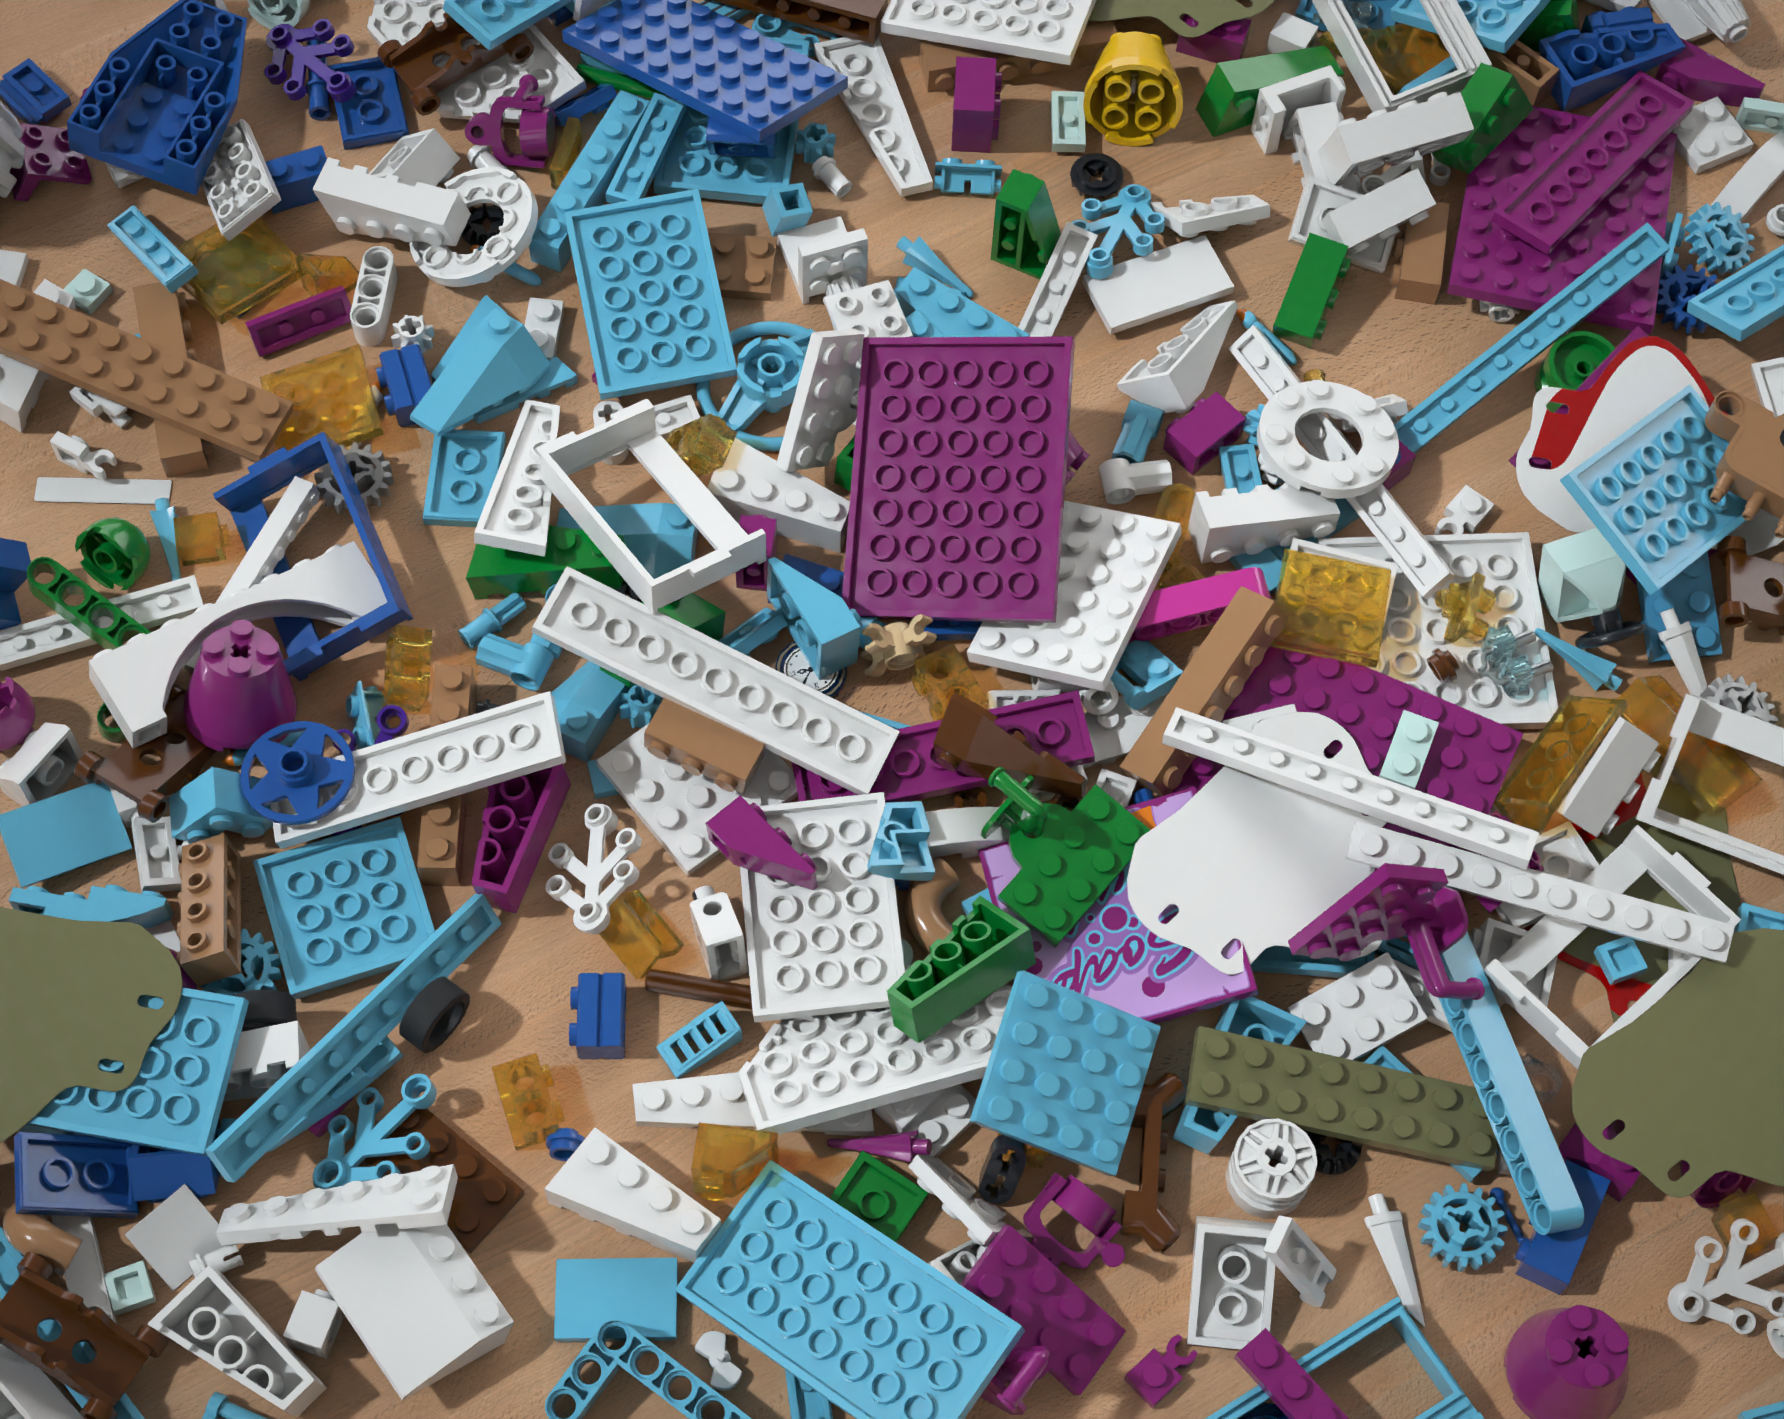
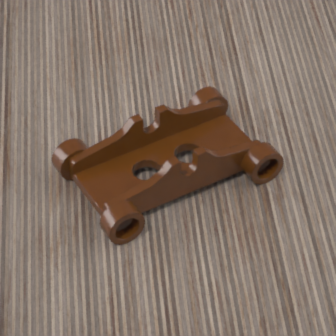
(423, 79)
(1745, 587)
(150, 783)
(117, 1351)

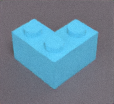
(214, 805)

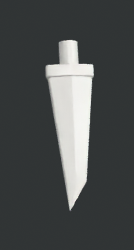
(1683, 651)
(1391, 1243)

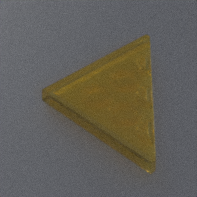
(1399, 52)

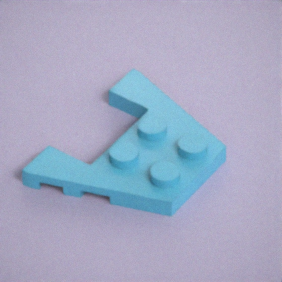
(555, 377)

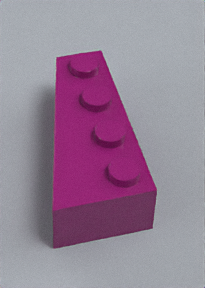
(515, 833)

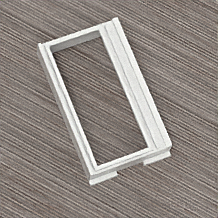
(1452, 29)
(636, 430)
(1733, 730)
(1552, 935)

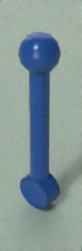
(1499, 1195)

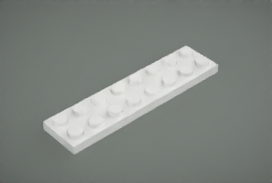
(437, 766)

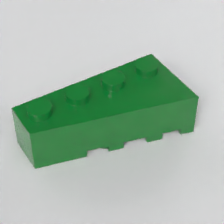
(960, 970)

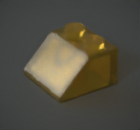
(730, 1159)

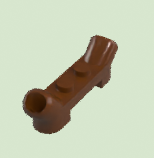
(1140, 1209)

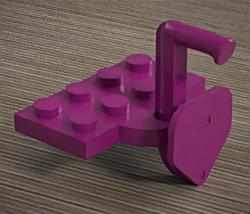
(1388, 906)
(1061, 1324)

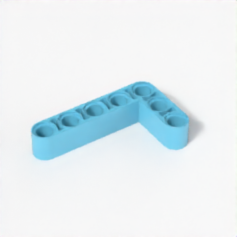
(627, 1358)

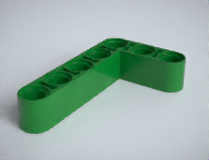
(83, 617)

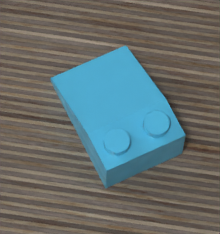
(815, 619)

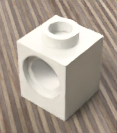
(314, 1323)

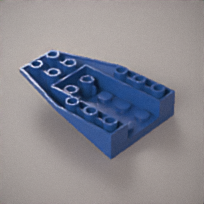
(165, 96)

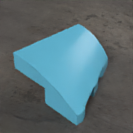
(901, 843)

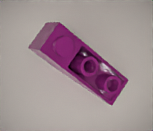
(753, 844)

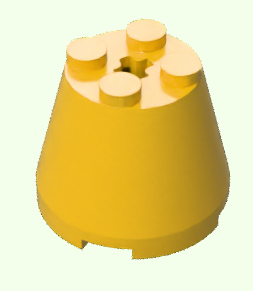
(1133, 90)

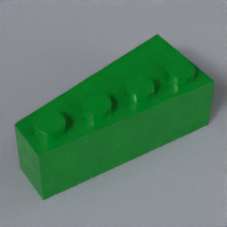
(1235, 84)
(511, 571)

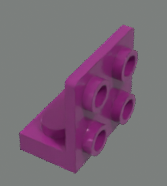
(49, 159)

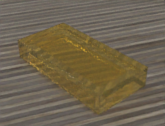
(566, 151)

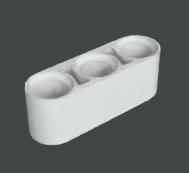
(372, 309)

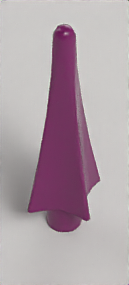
(898, 1146)

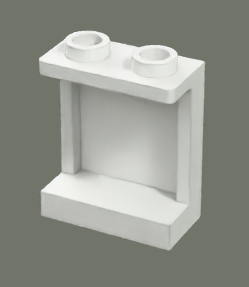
(1281, 100)

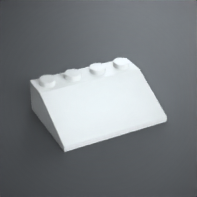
(415, 1303)

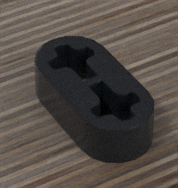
(996, 1166)

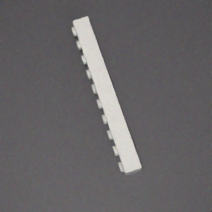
(271, 542)

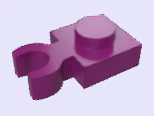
(1157, 1374)

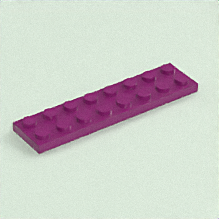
(1592, 162)
(912, 770)

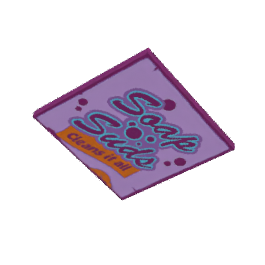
(1119, 958)

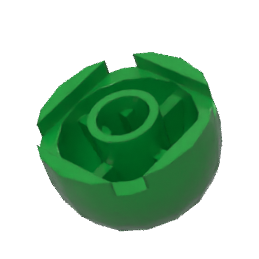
(114, 552)

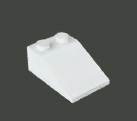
(1230, 1282)

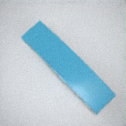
(365, 1072)

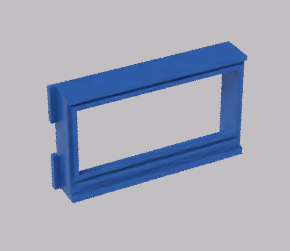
(250, 514)

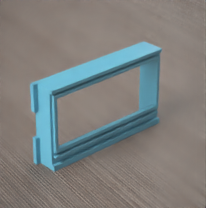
(1455, 1404)

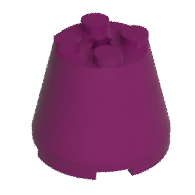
(238, 688)
(1557, 1382)

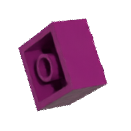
(976, 104)

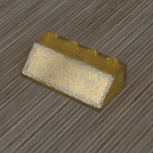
(1557, 760)
(1704, 766)

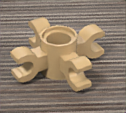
(896, 644)

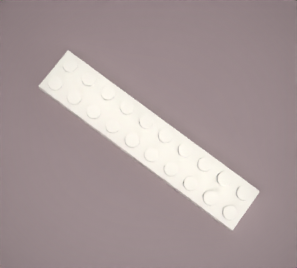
(715, 681)

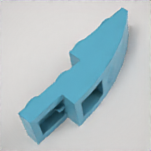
(103, 904)

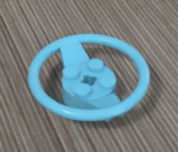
(765, 378)

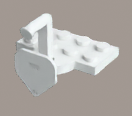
(823, 399)

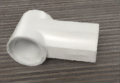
(1125, 480)

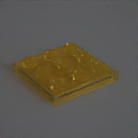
(238, 271)
(327, 396)
(1332, 607)

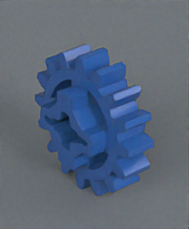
(1675, 292)

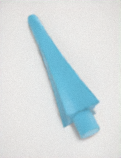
(924, 259)
(164, 525)
(1590, 667)

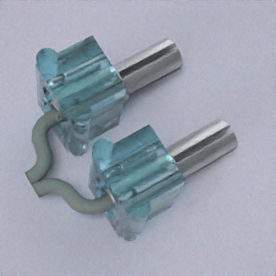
(1515, 672)

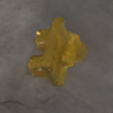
(1460, 607)

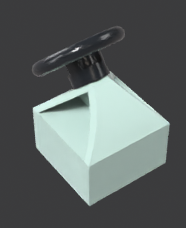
(1586, 579)

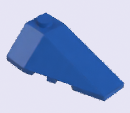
(1605, 59)

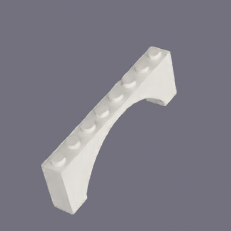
(141, 673)

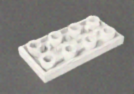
(239, 181)
(1159, 284)

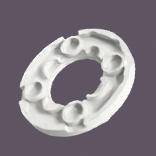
(500, 251)
(1333, 479)

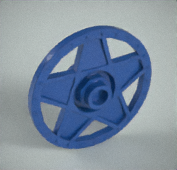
(297, 773)

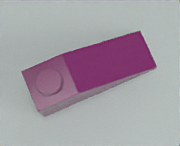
(1706, 77)

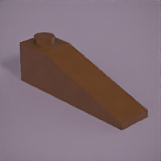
(977, 746)

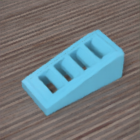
(692, 1030)

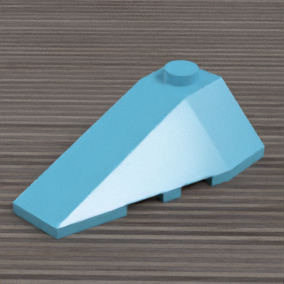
(487, 368)
(653, 532)
(587, 709)

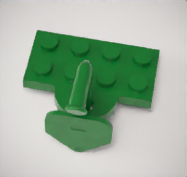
(1060, 853)

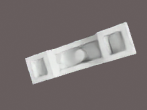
(1754, 178)

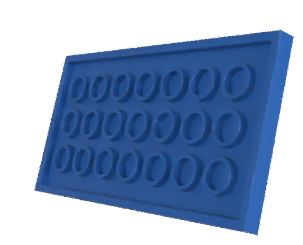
(707, 63)

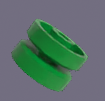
(1571, 361)

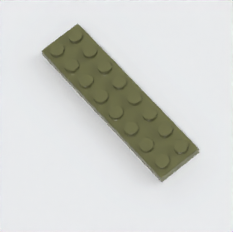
(1340, 1098)

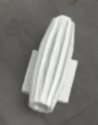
(1704, 17)
(866, 308)

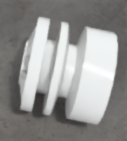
(1267, 1189)

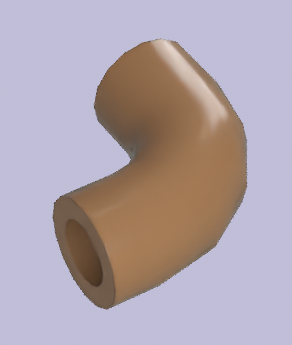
(924, 905)
(39, 1236)

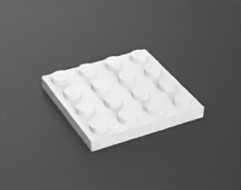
(678, 803)

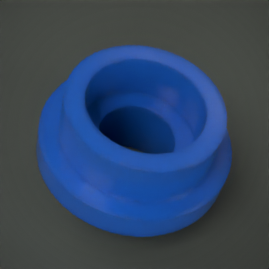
(563, 1143)

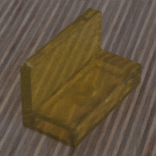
(639, 934)

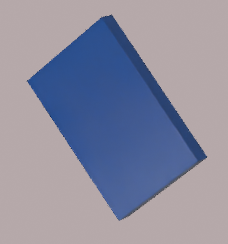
(375, 110)
(72, 1176)

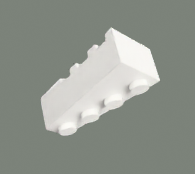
(21, 382)
(626, 1194)

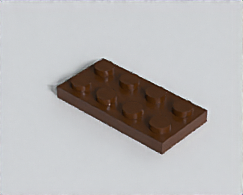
(482, 1190)

